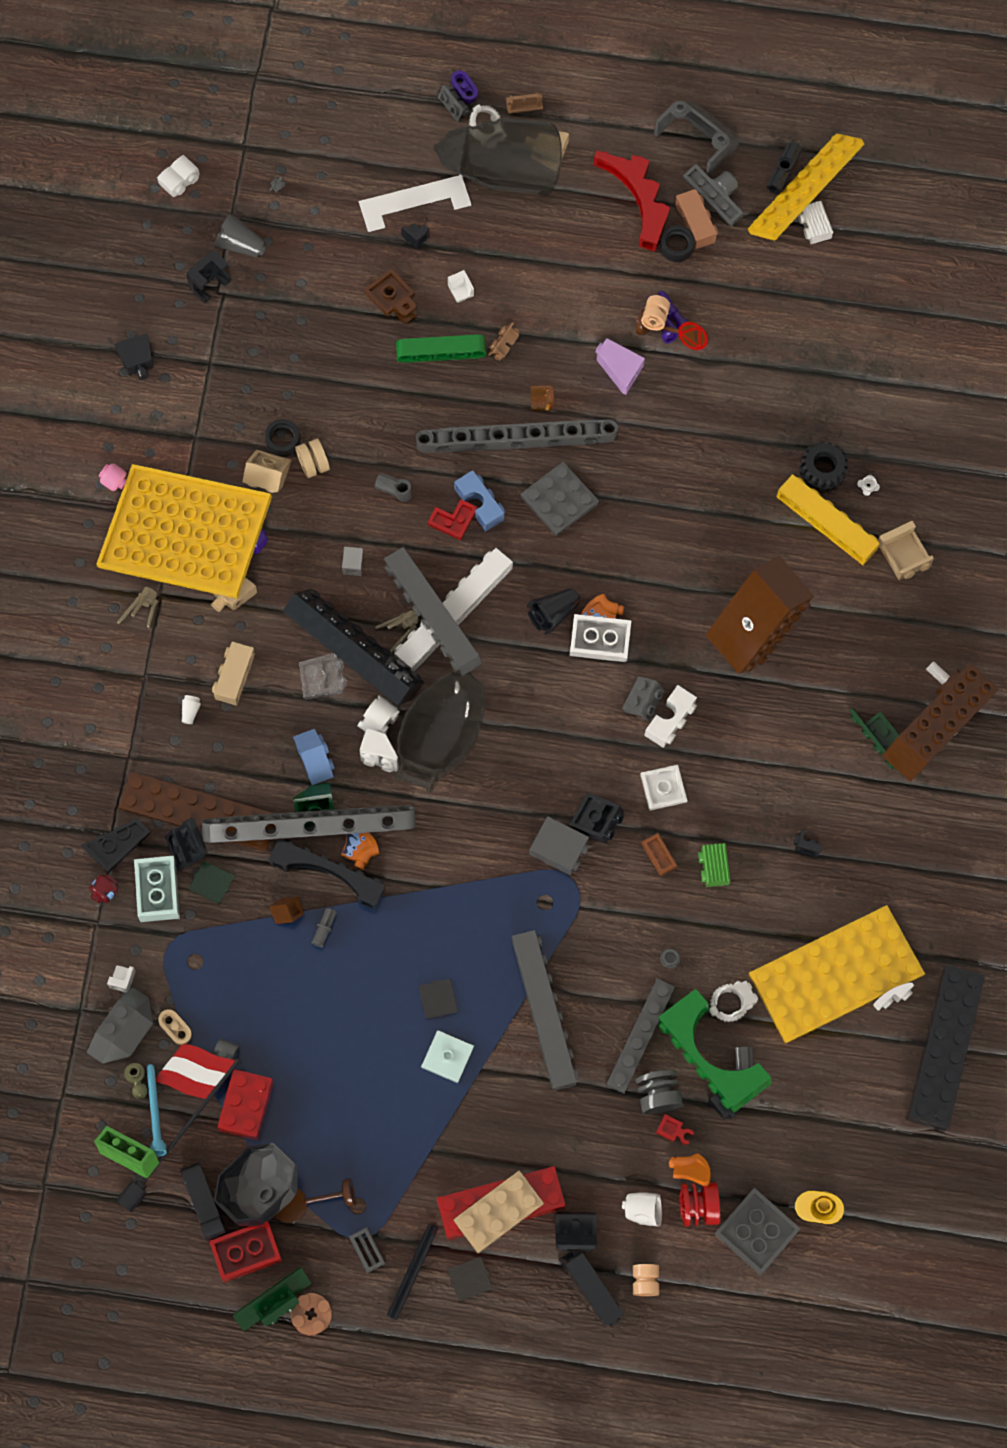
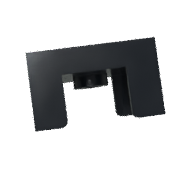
(204, 271)

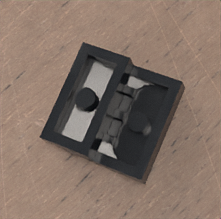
(186, 844)

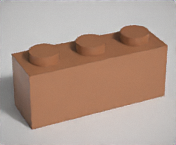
(696, 218)

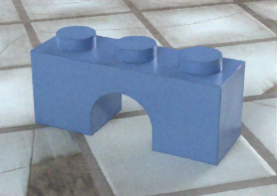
(472, 487)

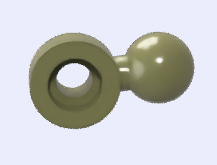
(139, 1090)

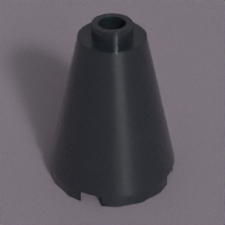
(552, 609)

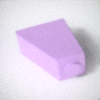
(620, 364)

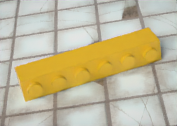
(828, 519)

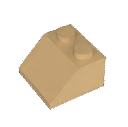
(266, 471)

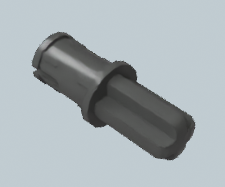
(324, 927)

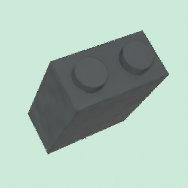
(559, 846)

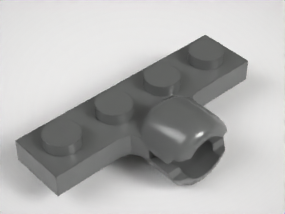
(716, 192)

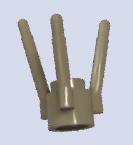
(145, 598)
(407, 620)

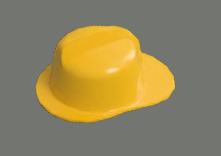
(819, 1207)

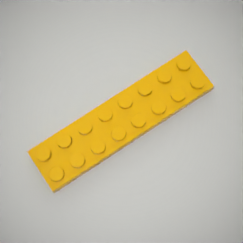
(805, 186)

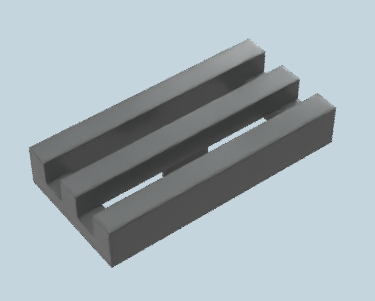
(359, 1234)

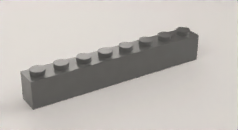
(432, 611)
(544, 1011)

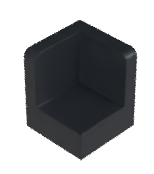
(415, 234)

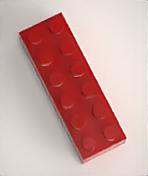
(543, 1182)

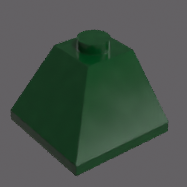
(314, 799)

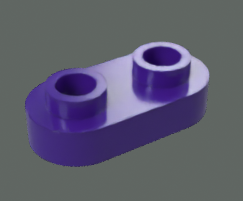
(464, 88)

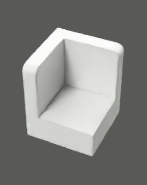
(460, 286)
(122, 978)

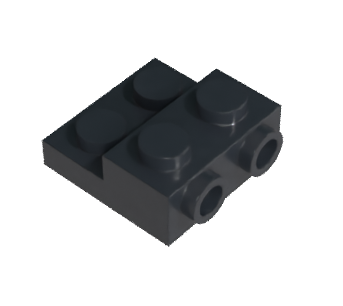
(597, 818)

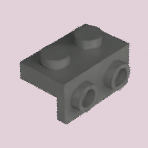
(643, 698)

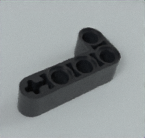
(203, 1202)

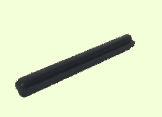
(412, 1271)

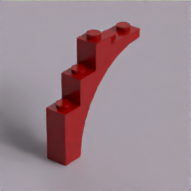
(645, 192)

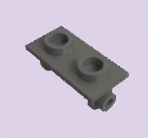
(450, 100)

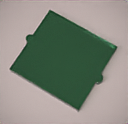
(211, 882)

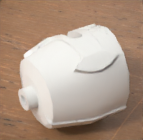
(643, 1208)

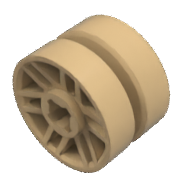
(312, 458)

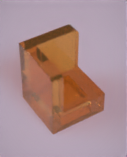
(542, 397)

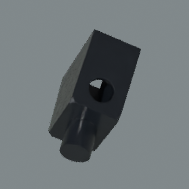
(136, 355)

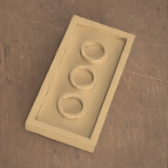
(498, 1212)

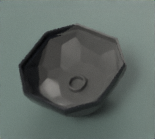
(256, 1185)

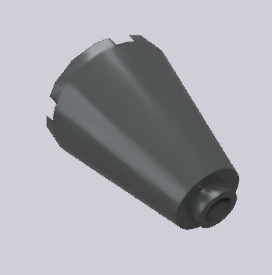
(239, 238)

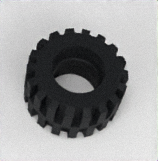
(829, 454)

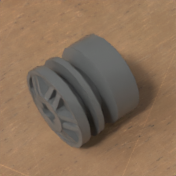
(660, 1096)

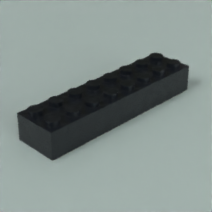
(354, 646)
(945, 1048)

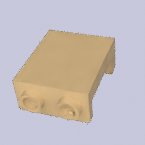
(904, 551)

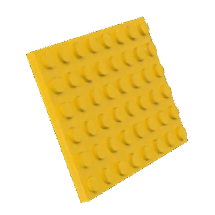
(184, 531)

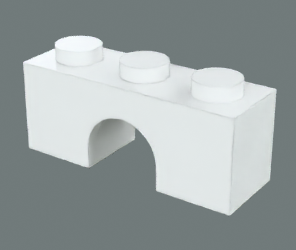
(663, 730)

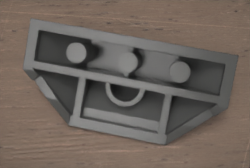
(122, 1028)

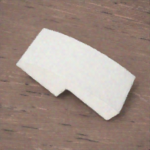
(897, 993)

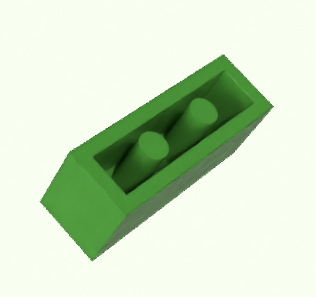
(126, 1152)

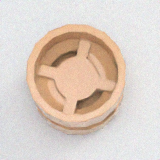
(655, 312)
(646, 1280)

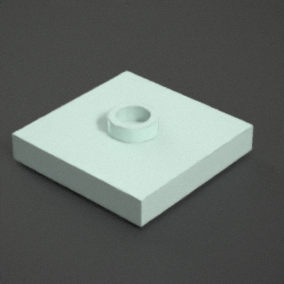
(447, 1056)

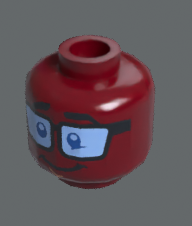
(103, 889)

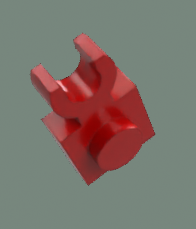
(671, 1128)

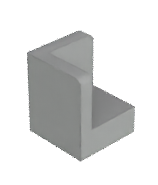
(352, 561)

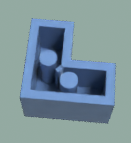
(313, 754)

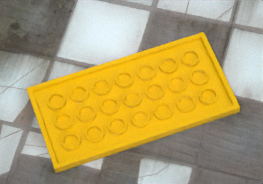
(836, 974)

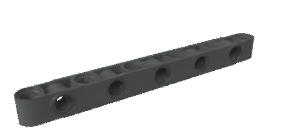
(516, 436)
(292, 824)

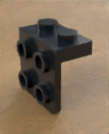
(575, 1231)

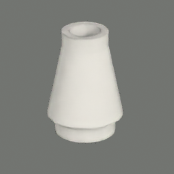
(189, 709)

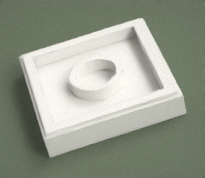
(663, 787)

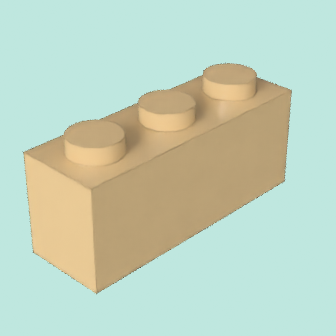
(233, 673)

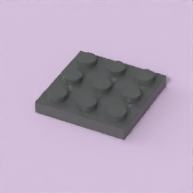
(559, 499)
(757, 1231)

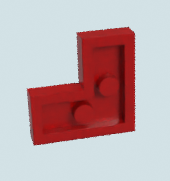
(455, 524)

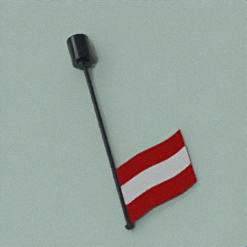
(196, 1075)

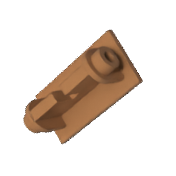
(524, 103)
(499, 346)

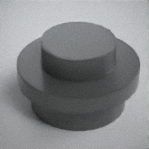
(670, 958)

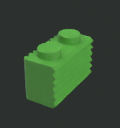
(715, 865)

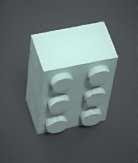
(156, 889)

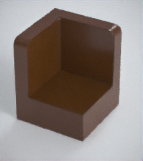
(286, 910)

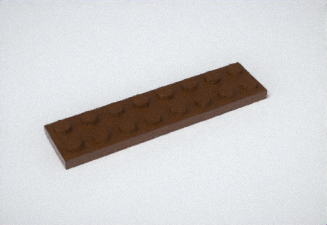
(177, 804)

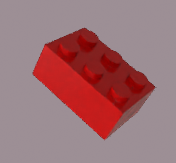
(245, 1104)
(245, 1251)

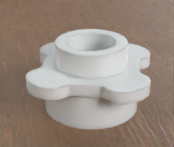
(868, 480)

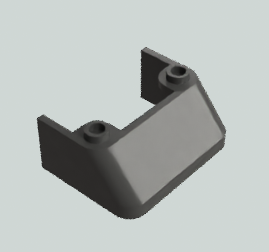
(722, 137)

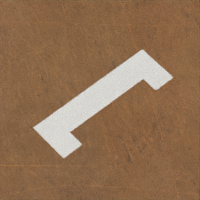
(447, 188)

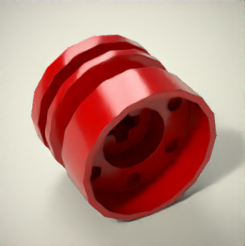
(699, 1204)

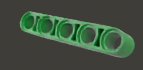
(441, 348)

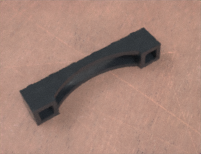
(288, 856)

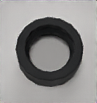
(681, 232)
(278, 425)

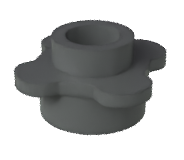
(277, 184)

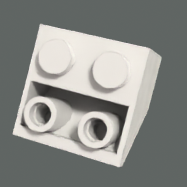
(378, 751)

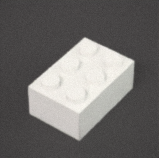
(600, 638)

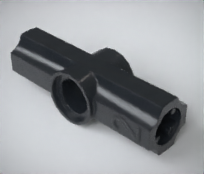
(781, 175)

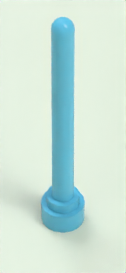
(157, 1144)

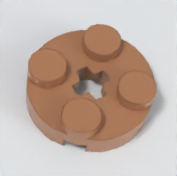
(317, 1324)

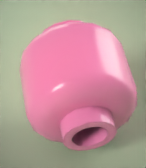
(113, 477)

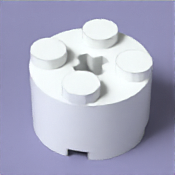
(379, 715)

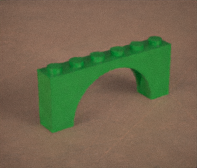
(733, 1087)

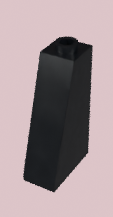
(591, 1287)

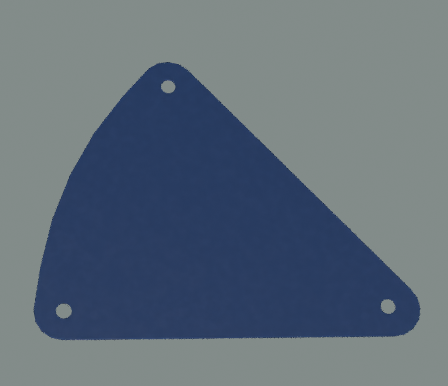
(349, 1025)

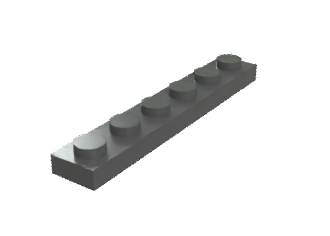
(640, 1036)

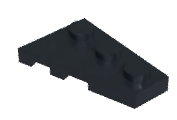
(114, 846)

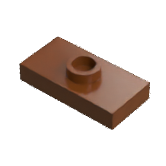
(659, 854)

